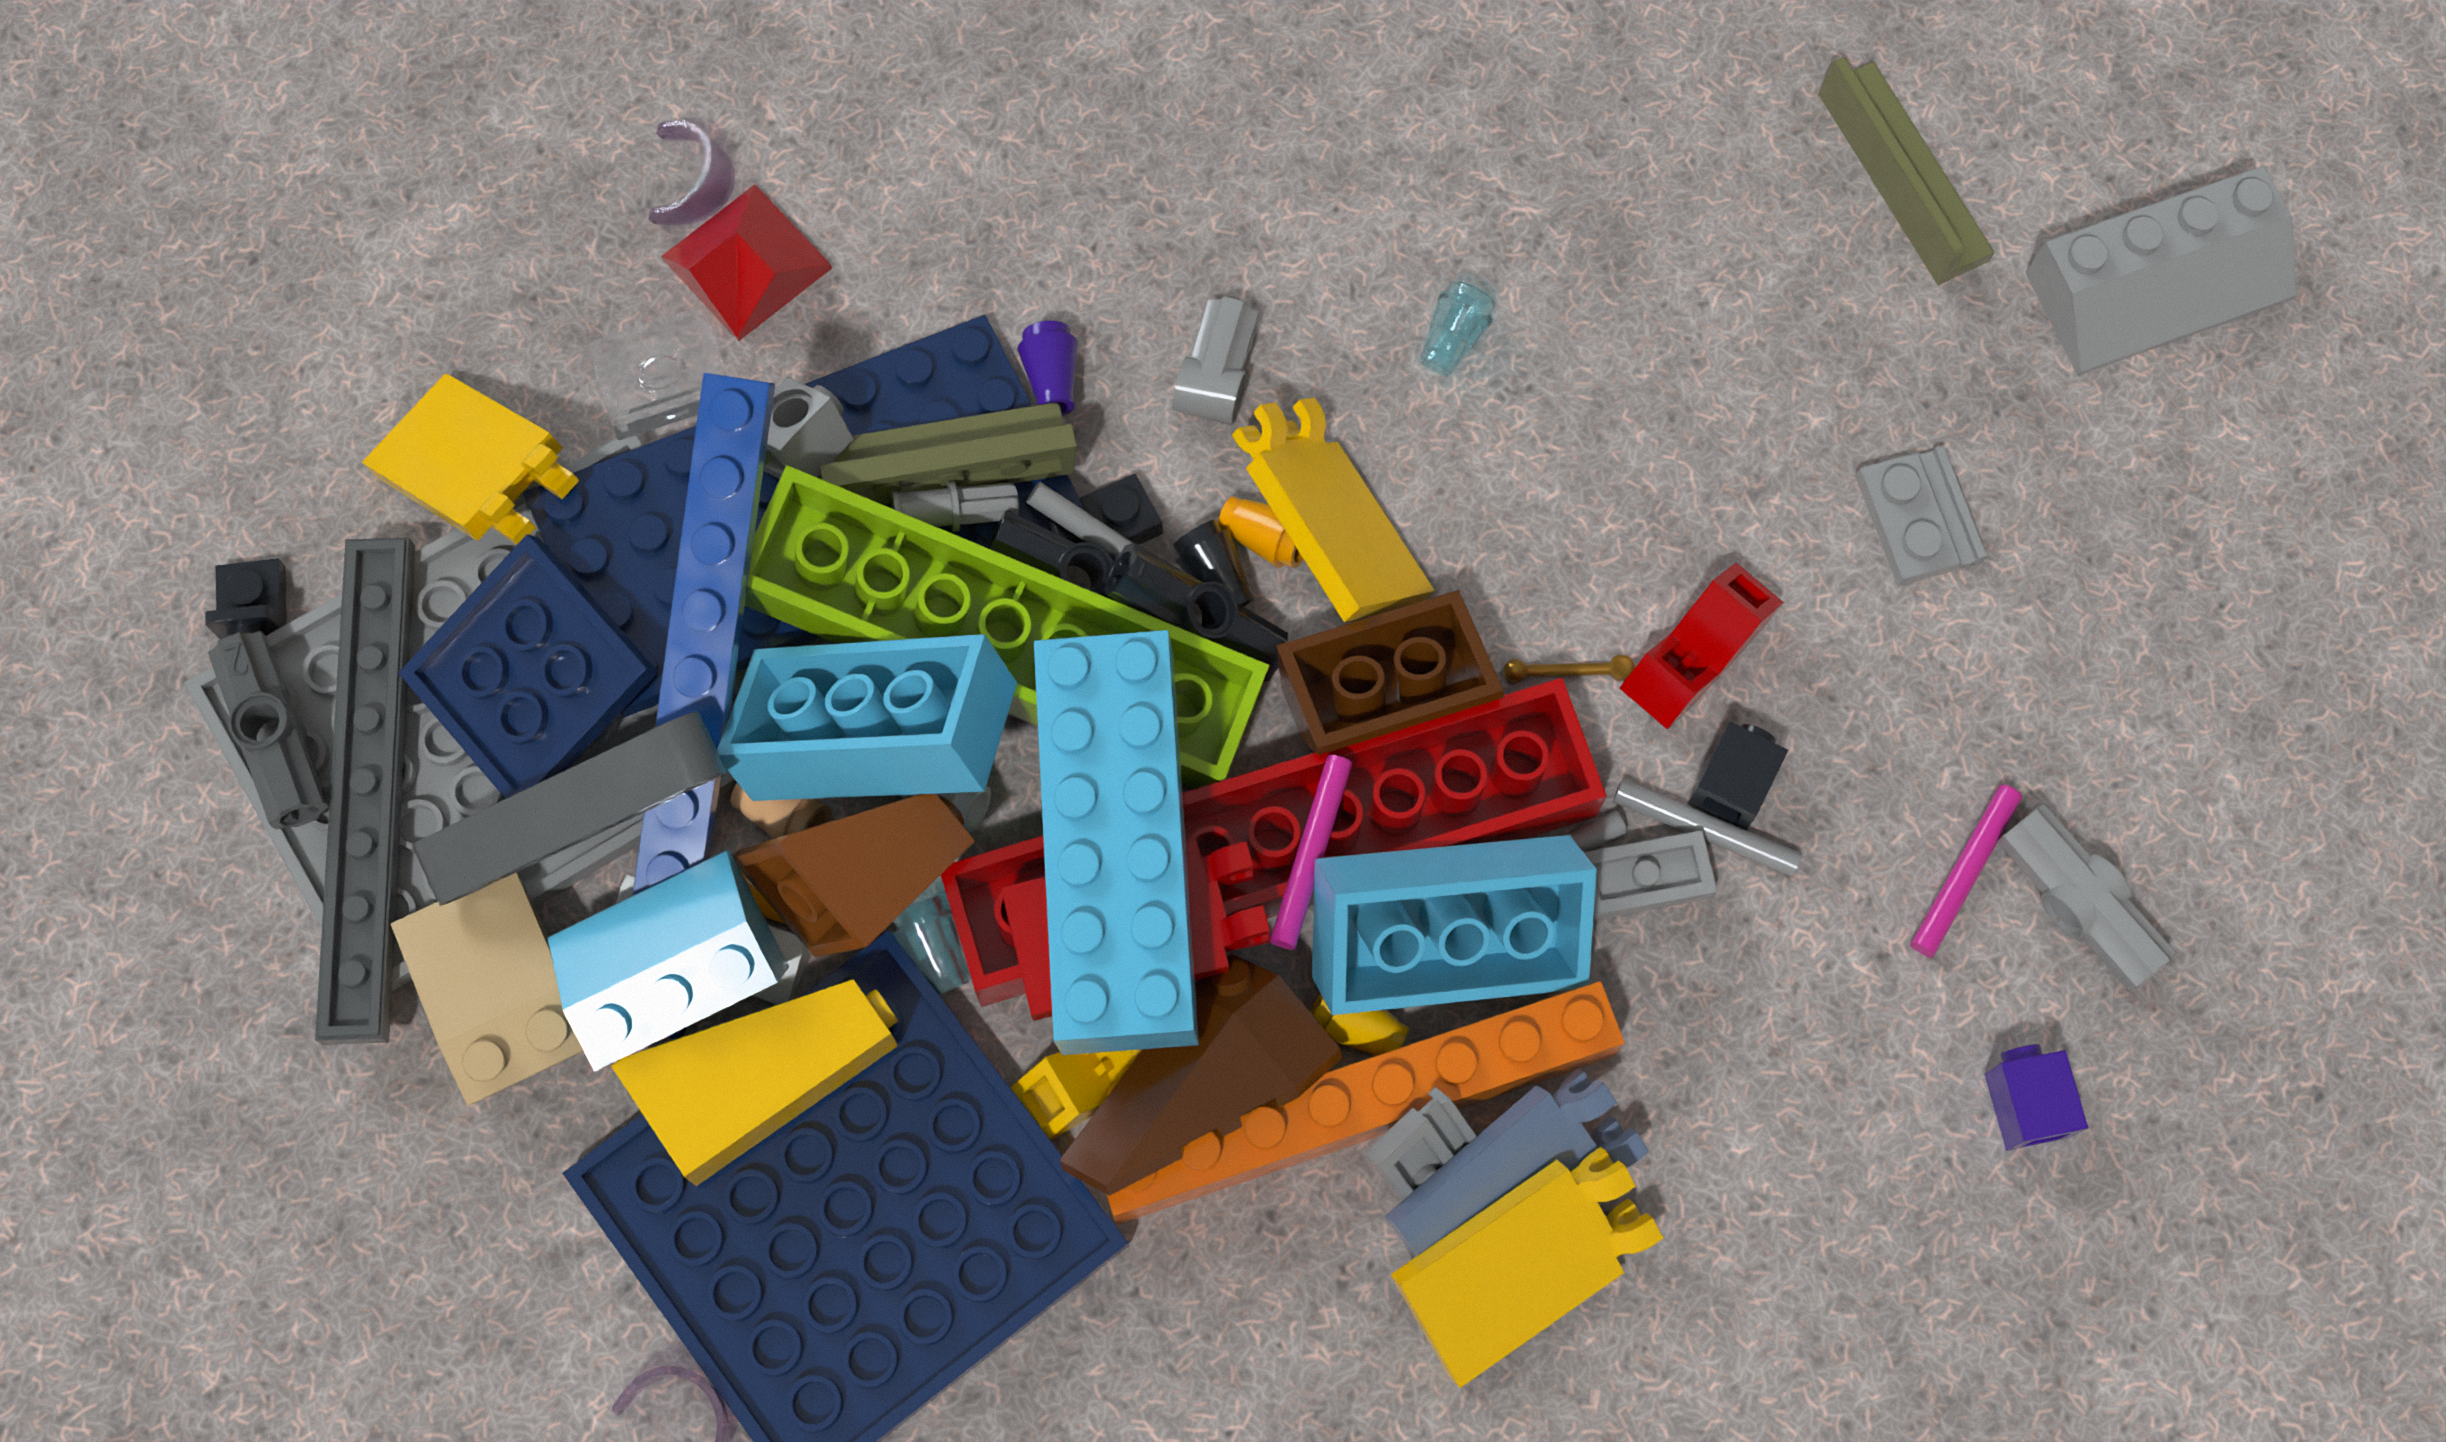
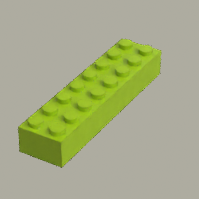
(881, 575)

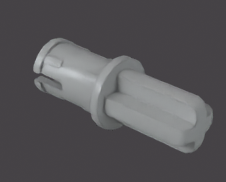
(957, 505)

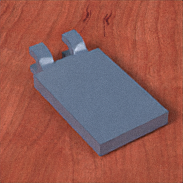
(1509, 1153)

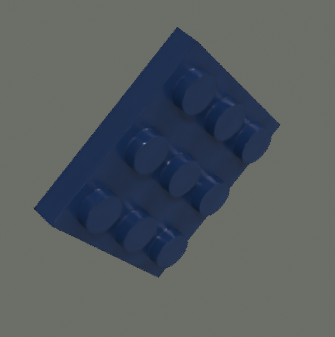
(527, 670)

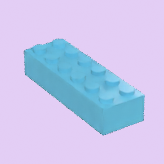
(1114, 844)

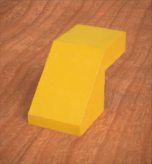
(1070, 1087)

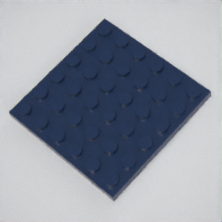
(863, 1241)

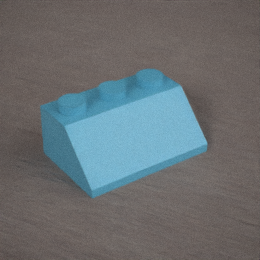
(664, 959)

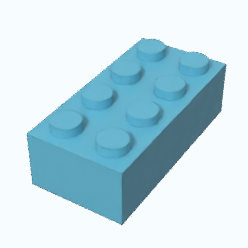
(868, 719)
(1452, 924)

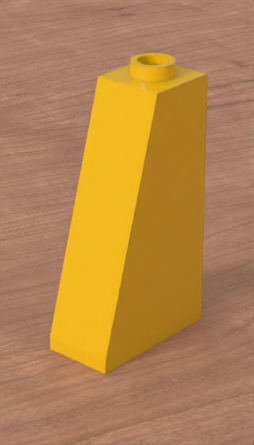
(752, 1075)

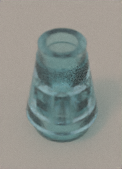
(1456, 326)
(932, 943)

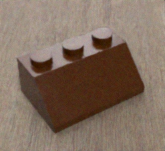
(1386, 673)

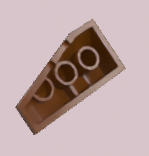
(1251, 1050)

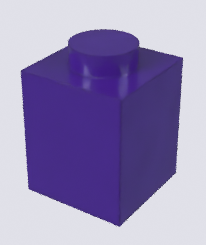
(2035, 1097)

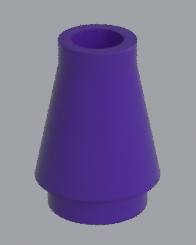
(1050, 362)

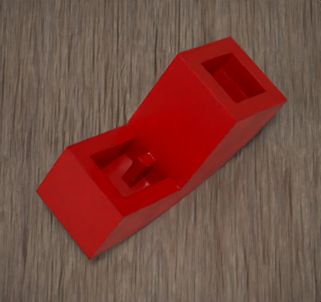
(1701, 645)

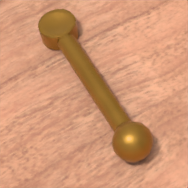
(1619, 669)

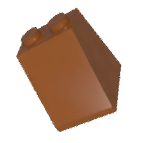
(857, 873)

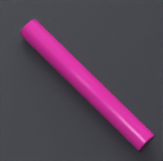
(1312, 846)
(1966, 871)

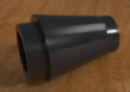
(1212, 556)

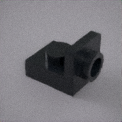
(249, 598)

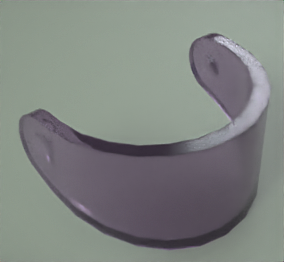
(712, 187)
(721, 1410)

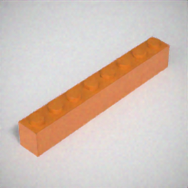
(1377, 1092)

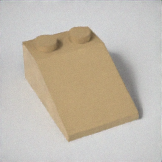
(488, 987)

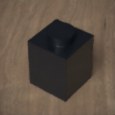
(1738, 774)

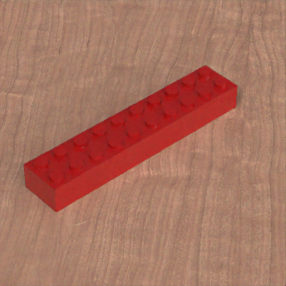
(1446, 782)

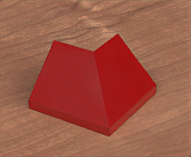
(746, 262)

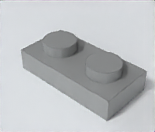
(1652, 874)

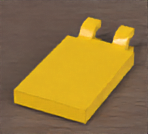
(469, 460)
(1330, 513)
(1523, 1263)

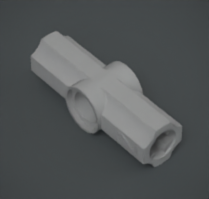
(2087, 897)

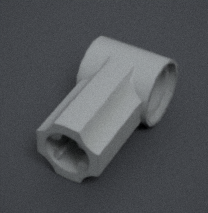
(1214, 374)

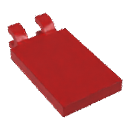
(1210, 927)

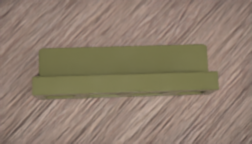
(1904, 170)
(966, 450)

